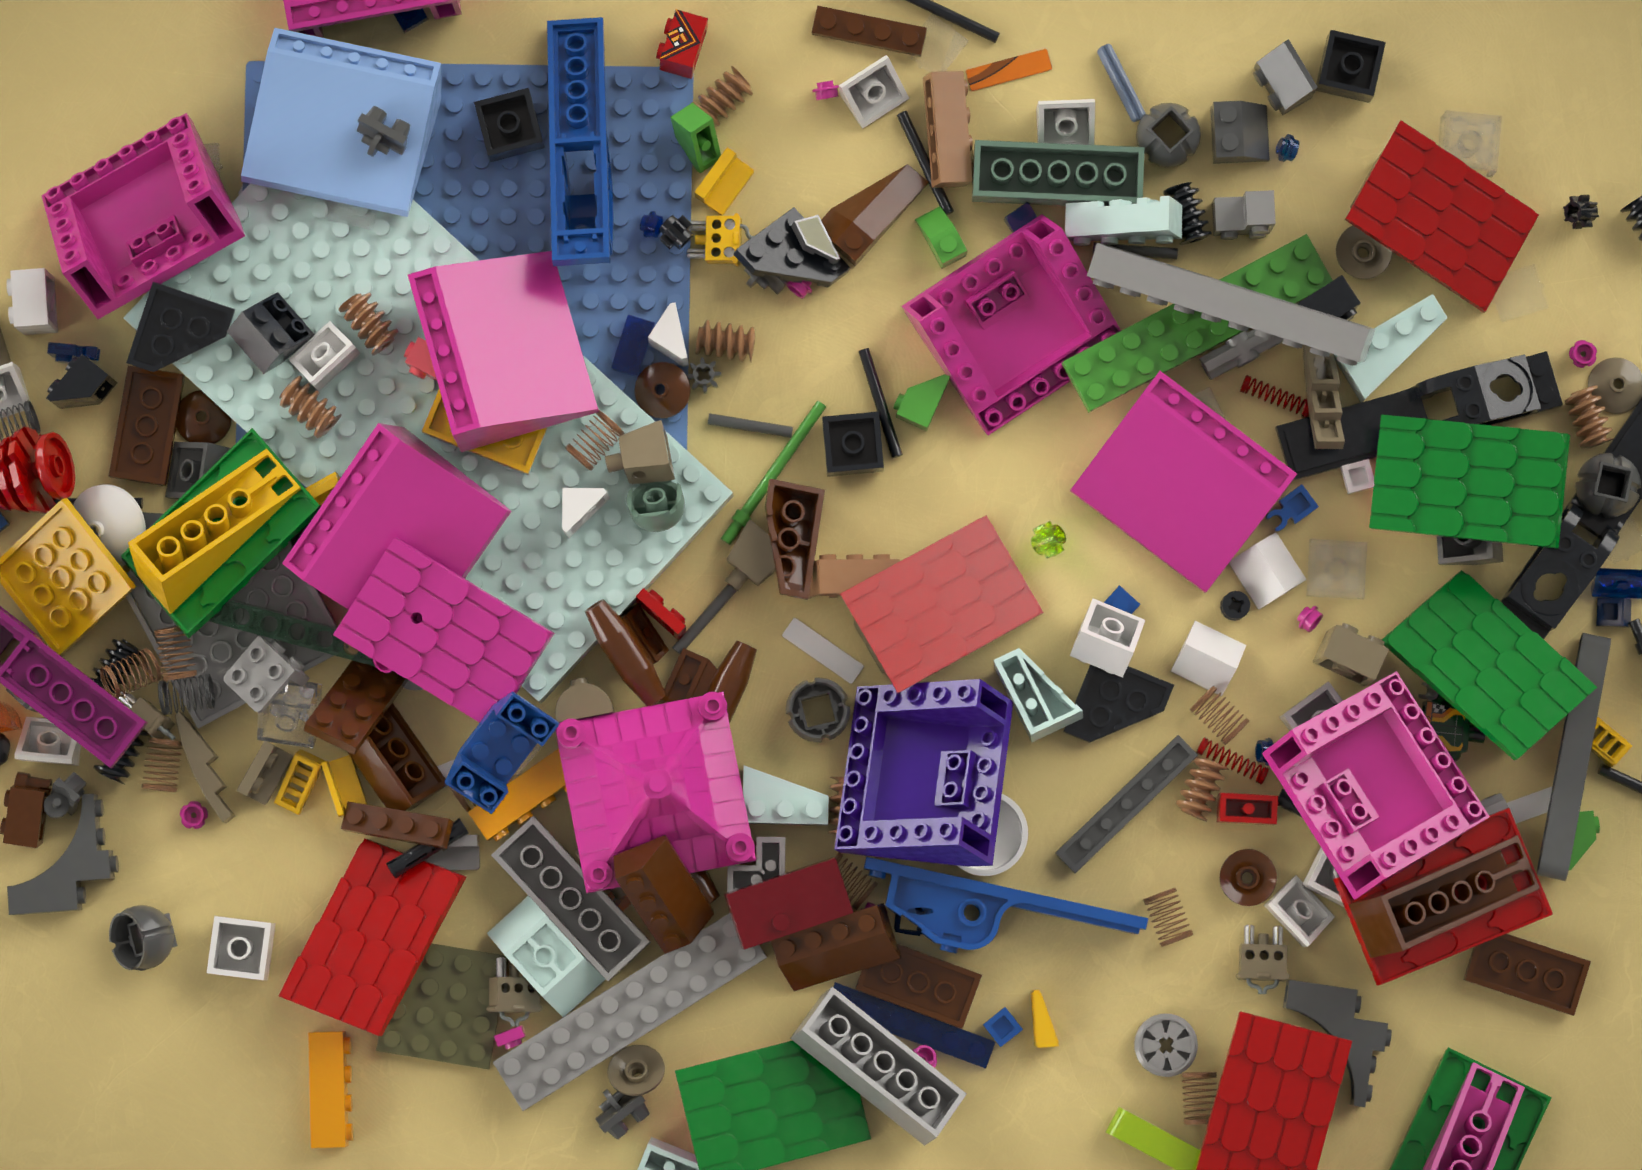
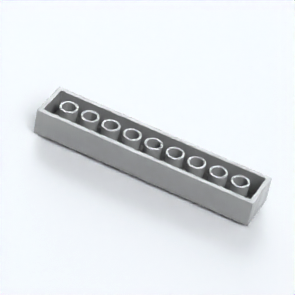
(1230, 302)
(625, 1012)

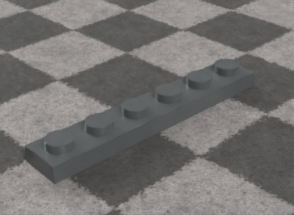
(1126, 804)

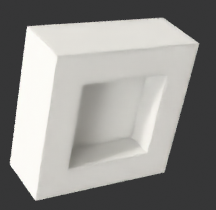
(1358, 476)

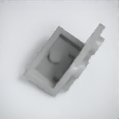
(263, 673)

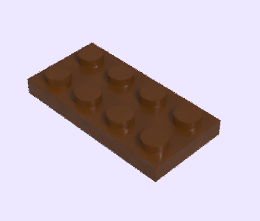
(146, 426)
(354, 706)
(1529, 972)
(923, 985)

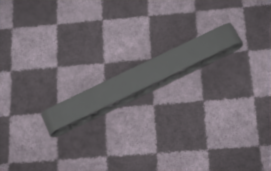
(1573, 763)

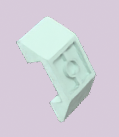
(545, 957)

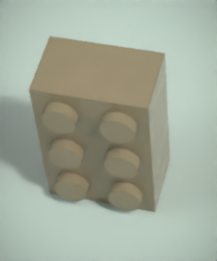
(1351, 654)

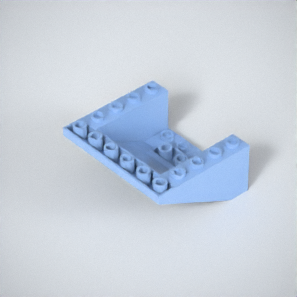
(309, 117)

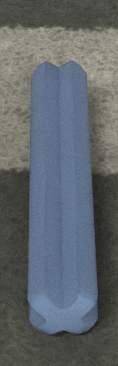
(1121, 82)

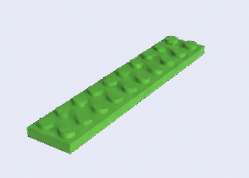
(1175, 337)

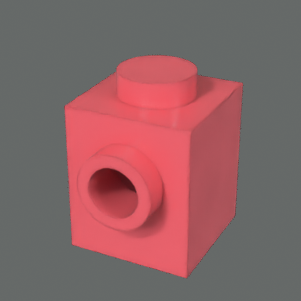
(419, 359)

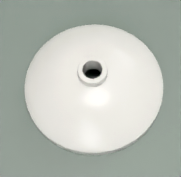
(114, 514)
(1010, 840)

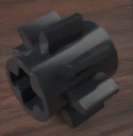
(1580, 211)
(676, 232)

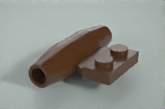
(631, 647)
(697, 675)

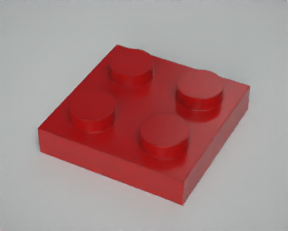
(653, 605)

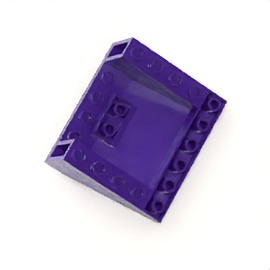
(925, 772)

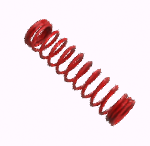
(1246, 387)
(1261, 774)

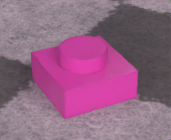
(510, 1037)

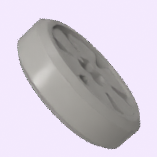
(1183, 1044)

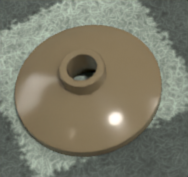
(1356, 266)
(1613, 399)
(632, 1061)

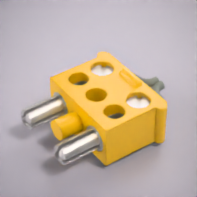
(730, 240)

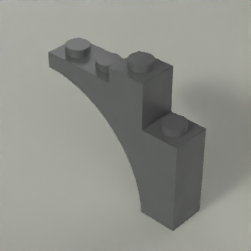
(60, 885)
(1334, 1011)

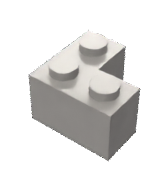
(1244, 215)
(769, 863)

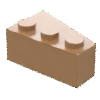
(835, 575)

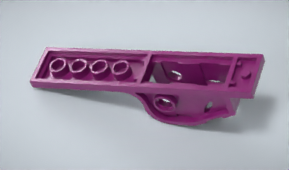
(65, 694)

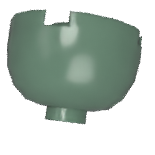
(656, 505)

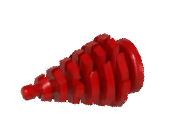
(34, 471)

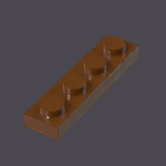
(869, 31)
(397, 825)

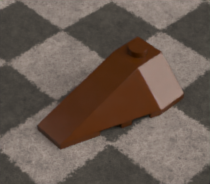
(866, 216)
(793, 527)

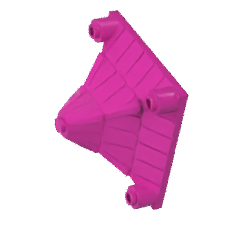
(651, 777)

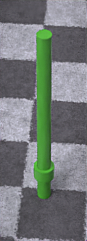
(742, 516)

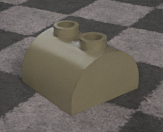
(582, 701)

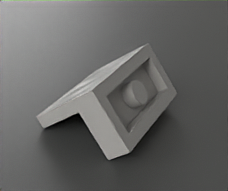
(460, 855)

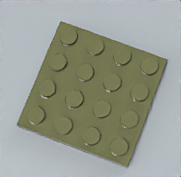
(446, 1009)

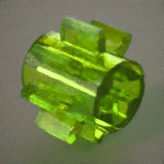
(1048, 539)

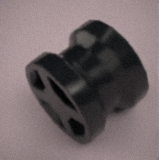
(1231, 608)

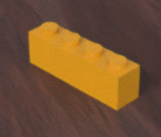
(526, 793)
(329, 1089)

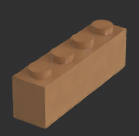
(948, 129)

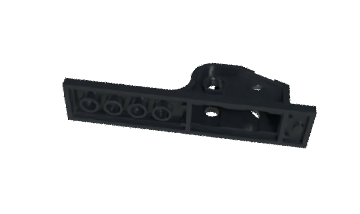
(1471, 396)
(1575, 556)

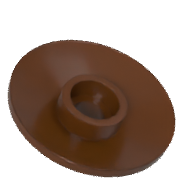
(676, 390)
(209, 431)
(1263, 877)

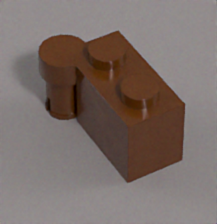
(25, 811)

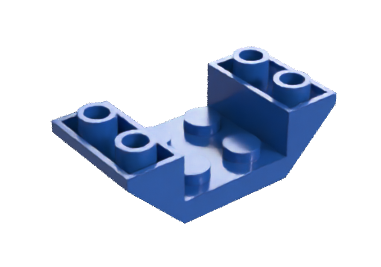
(498, 750)

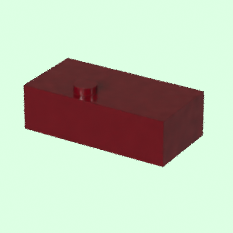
(788, 903)

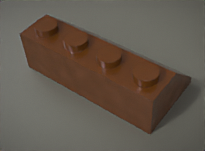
(398, 764)
(663, 893)
(836, 948)

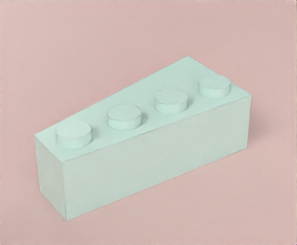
(1124, 221)
(1392, 345)

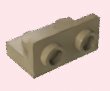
(265, 773)

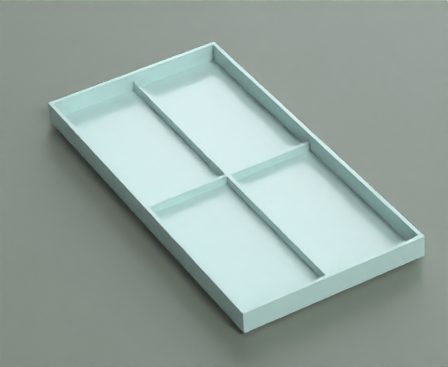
(530, 557)

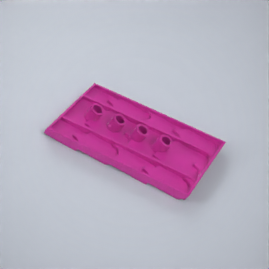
(468, 642)

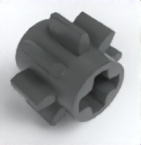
(703, 367)

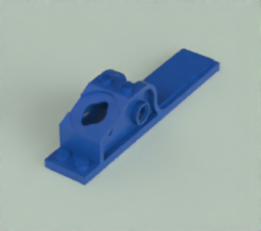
(578, 124)
(946, 896)

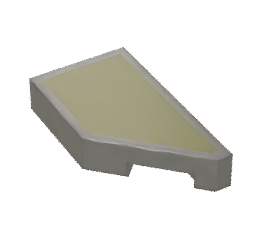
(815, 238)

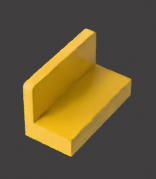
(724, 182)
(343, 783)

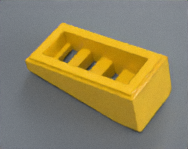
(1624, 745)
(310, 760)
(1042, 1026)

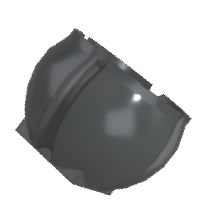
(1156, 149)
(1606, 504)
(810, 690)
(141, 937)

